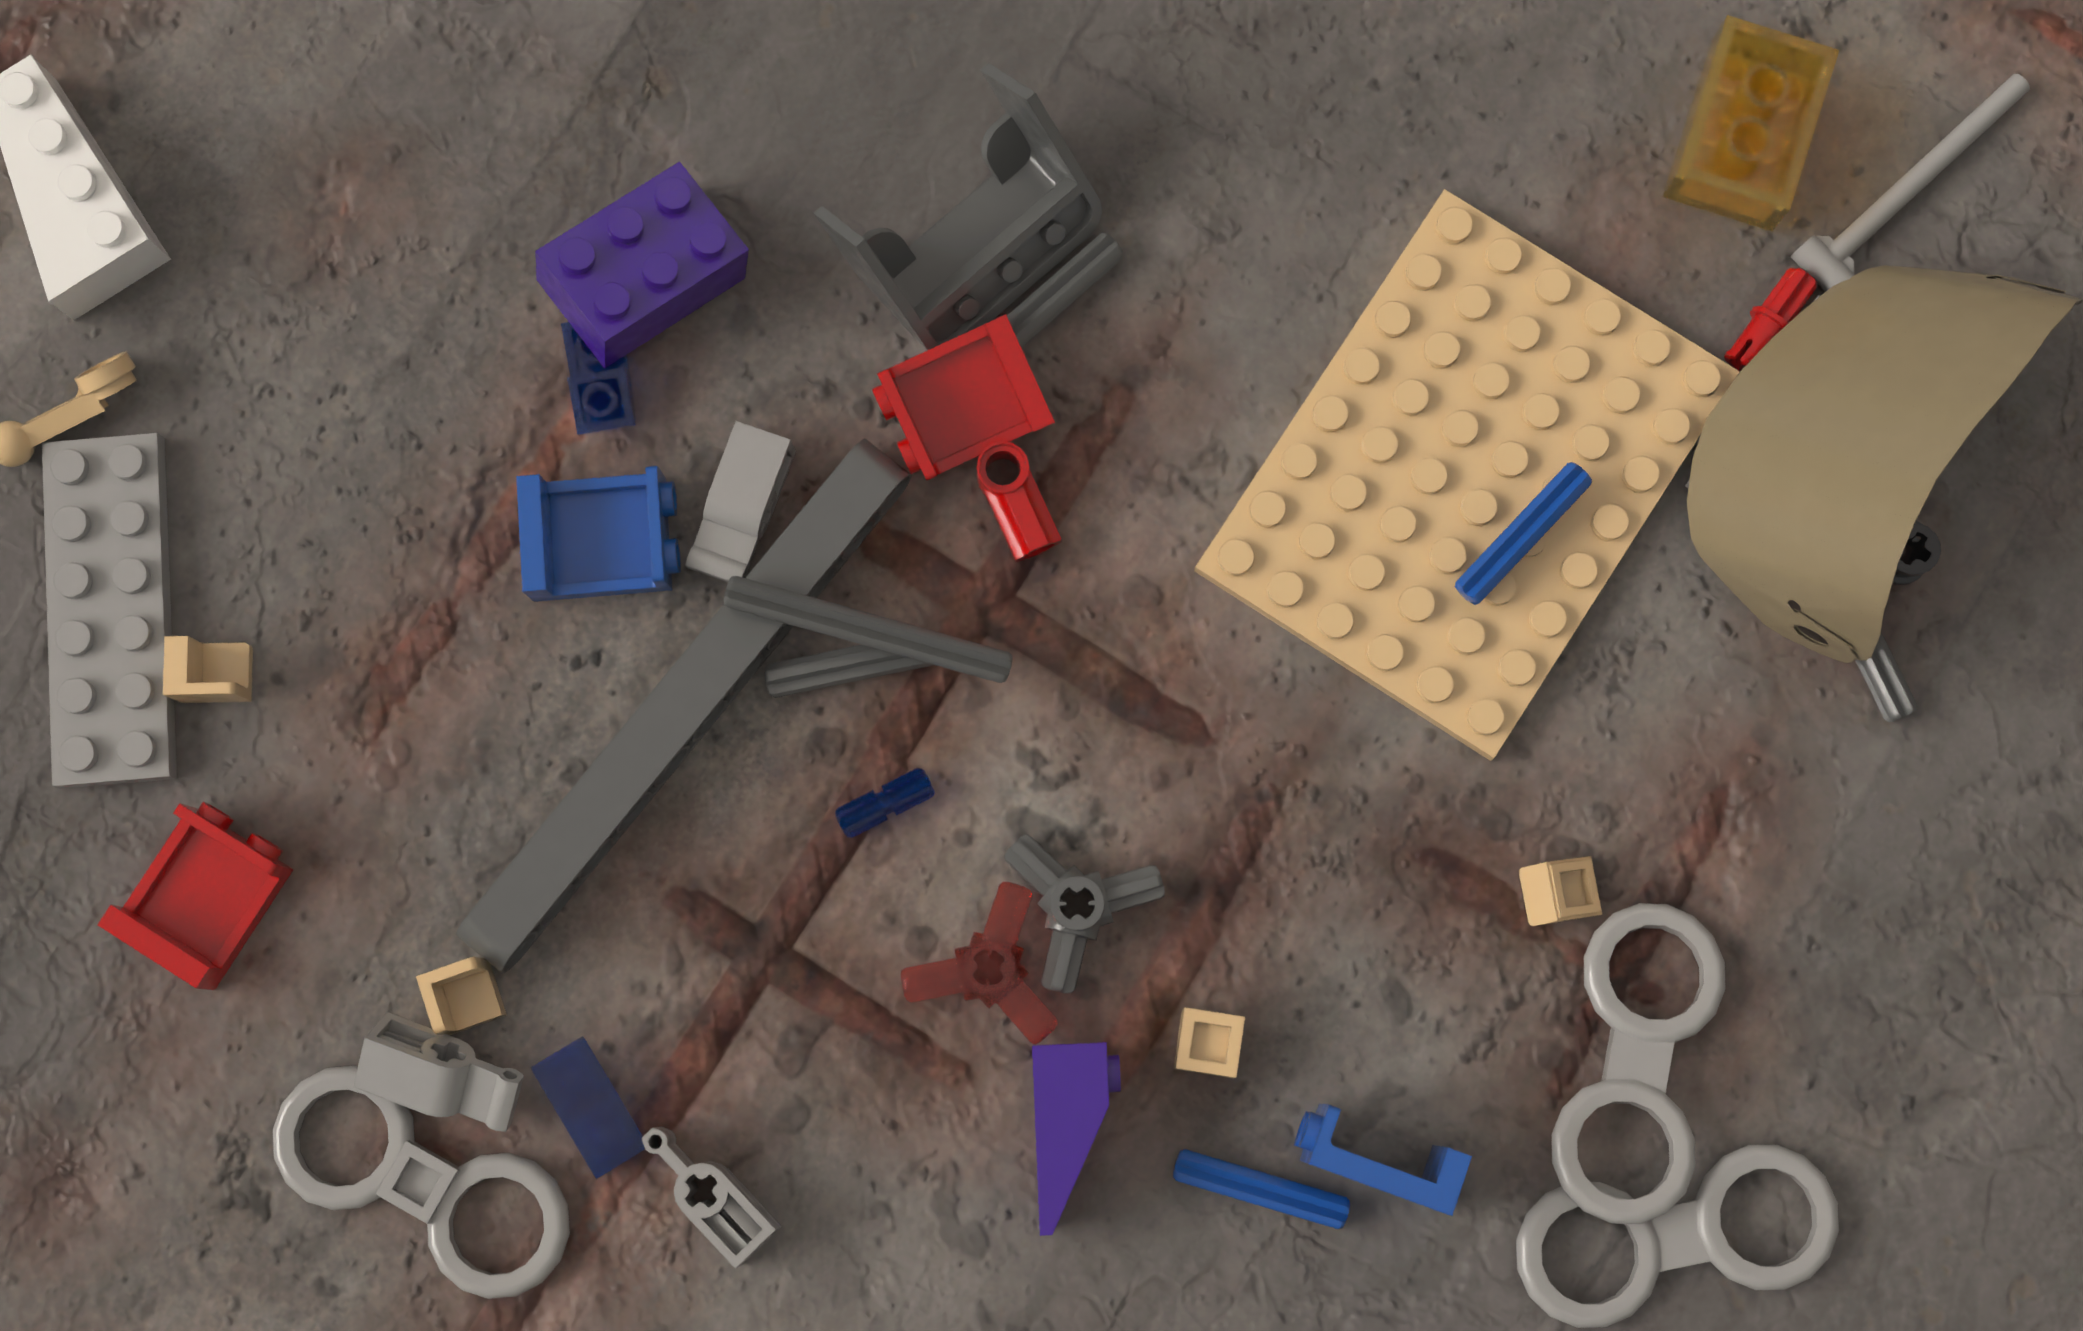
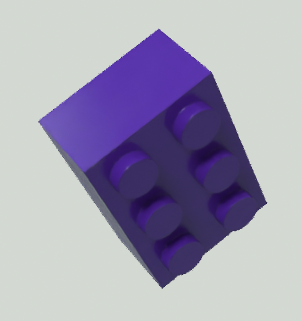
(641, 264)

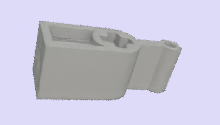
(740, 501)
(435, 1074)
(709, 1217)

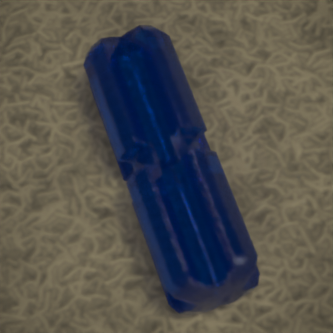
(873, 808)

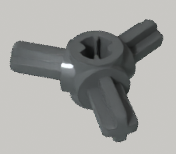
(1071, 935)

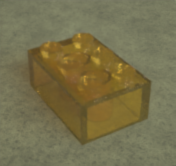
(1751, 123)

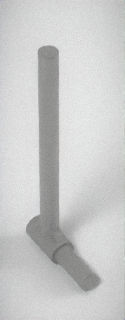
(1830, 259)

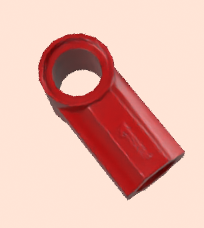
(1018, 505)

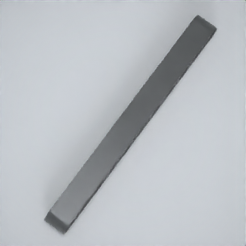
(678, 712)

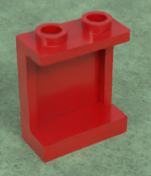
(962, 398)
(200, 897)

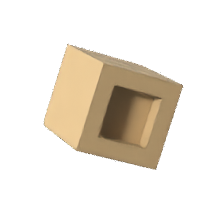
(207, 671)
(461, 996)
(1209, 1043)

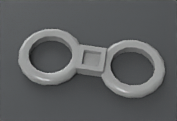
(1638, 1063)
(422, 1186)
(1683, 1238)

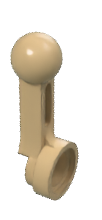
(94, 385)

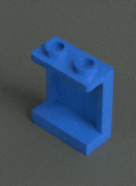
(596, 535)
(1436, 1189)

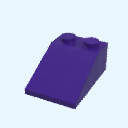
(1069, 1107)

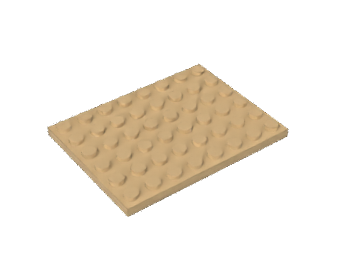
(1431, 437)

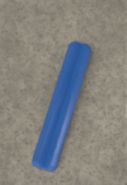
(1523, 533)
(1261, 1189)

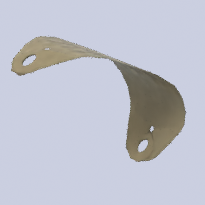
(1841, 435)

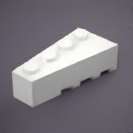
(72, 202)

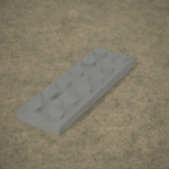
(108, 610)

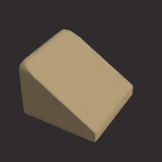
(1560, 891)

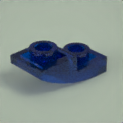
(598, 394)
(589, 1107)

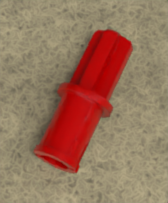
(1774, 314)

